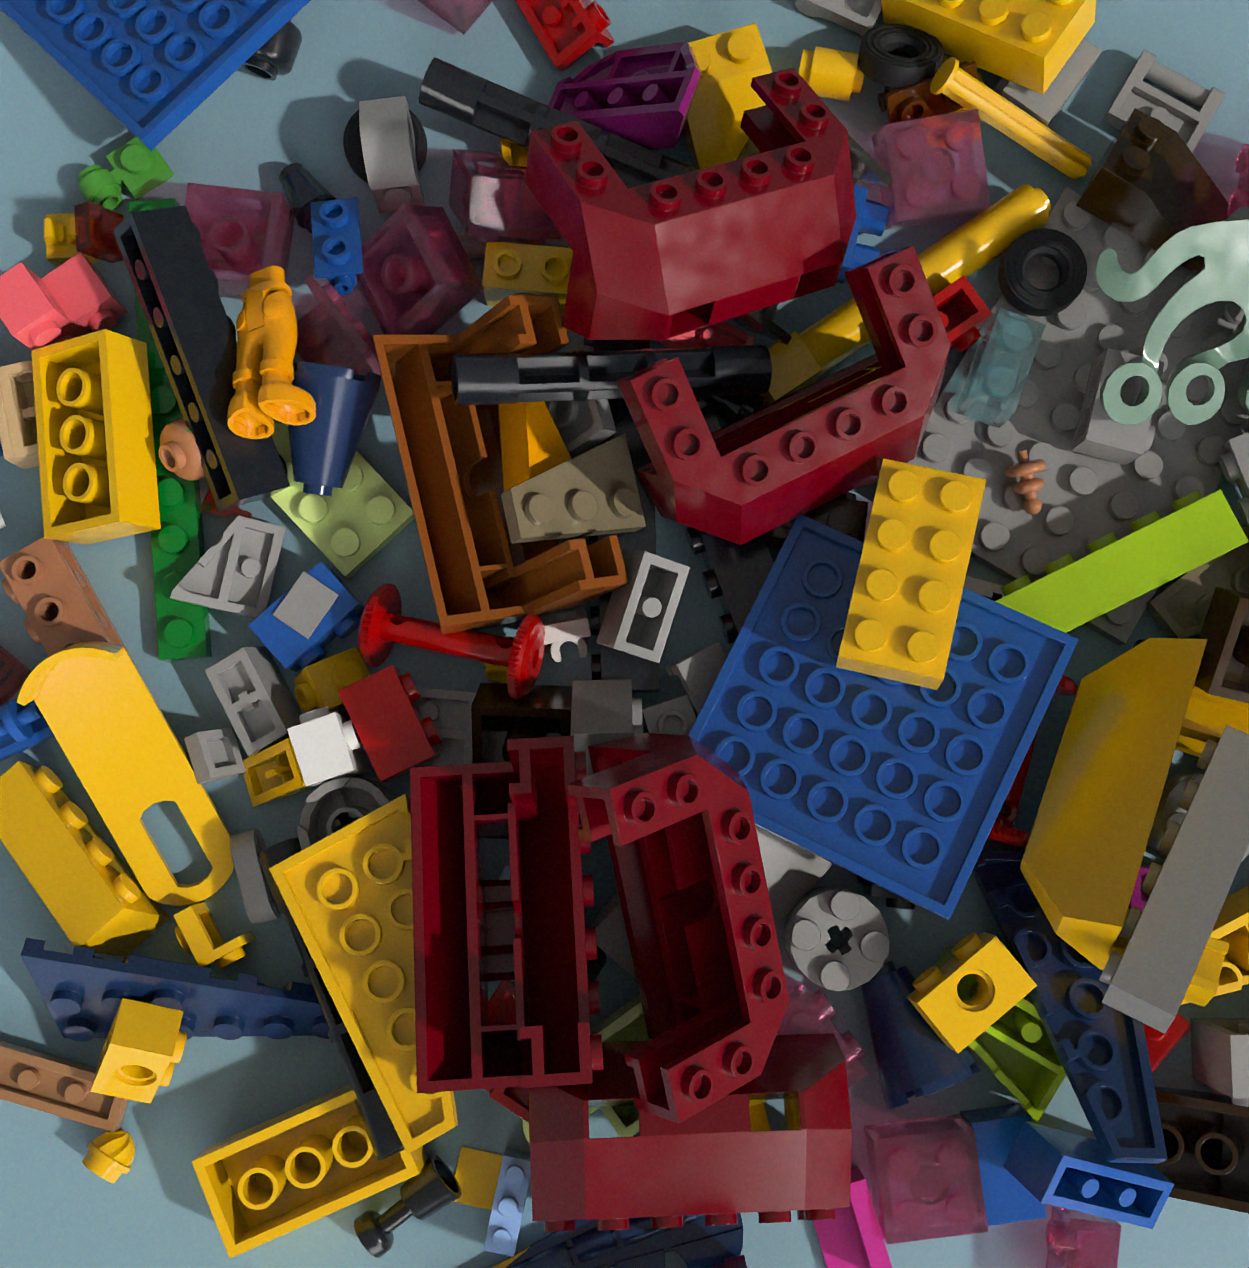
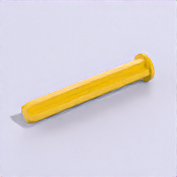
(1010, 119)

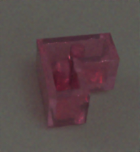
(495, 200)

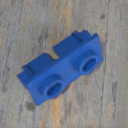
(337, 242)

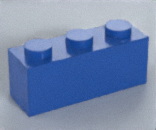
(1074, 1175)

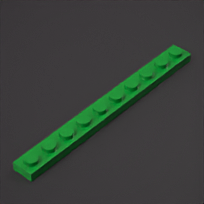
(179, 544)

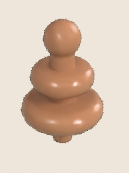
(1028, 483)

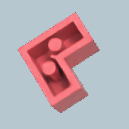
(59, 305)

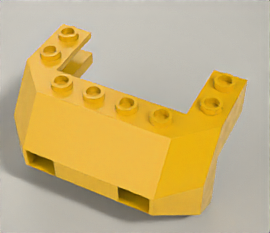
(1108, 791)

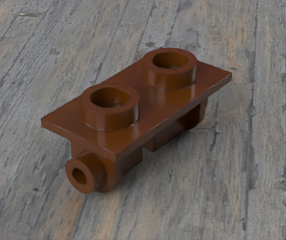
(918, 101)

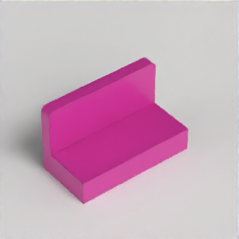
(855, 1234)

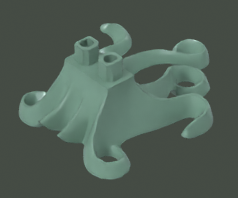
(1223, 279)

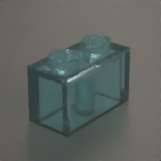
(1000, 368)

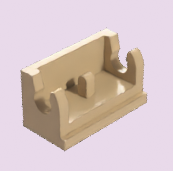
(18, 415)

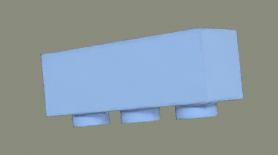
(508, 1203)

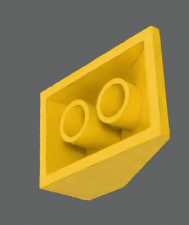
(724, 93)

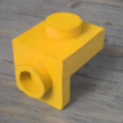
(319, 683)
(201, 936)

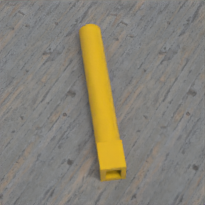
(943, 263)

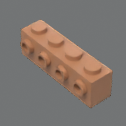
(56, 597)

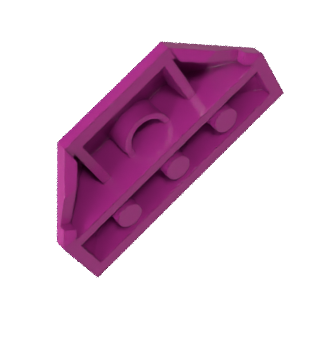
(635, 93)

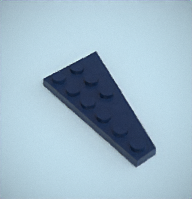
(87, 991)
(1095, 1043)

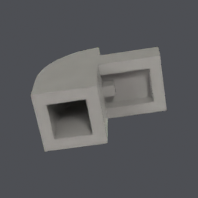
(390, 153)

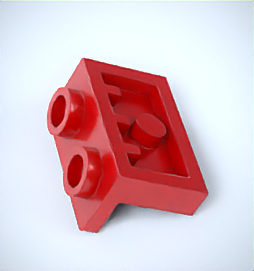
(567, 27)

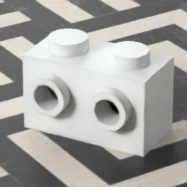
(327, 747)

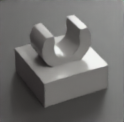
(214, 755)

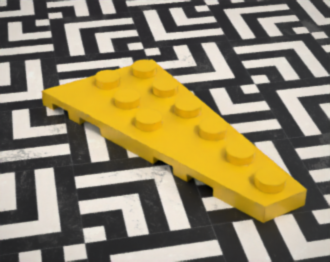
(357, 923)

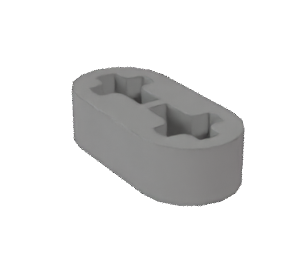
(252, 882)

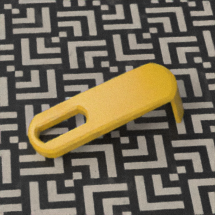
(128, 761)

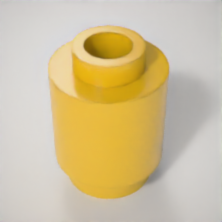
(831, 72)

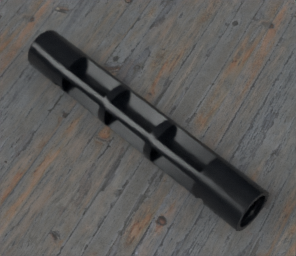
(515, 116)
(593, 374)
(369, 1105)

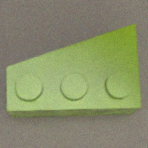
(1016, 1049)

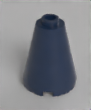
(328, 444)
(905, 1047)

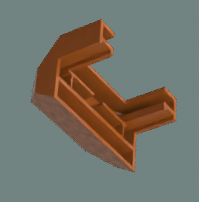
(457, 479)

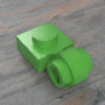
(133, 169)

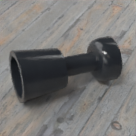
(420, 1197)

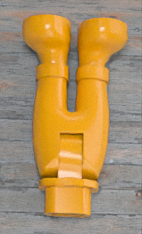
(265, 360)

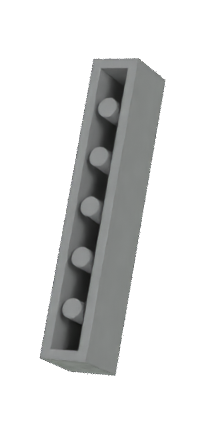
(1186, 890)

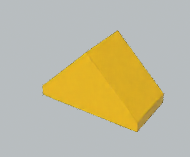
(273, 774)

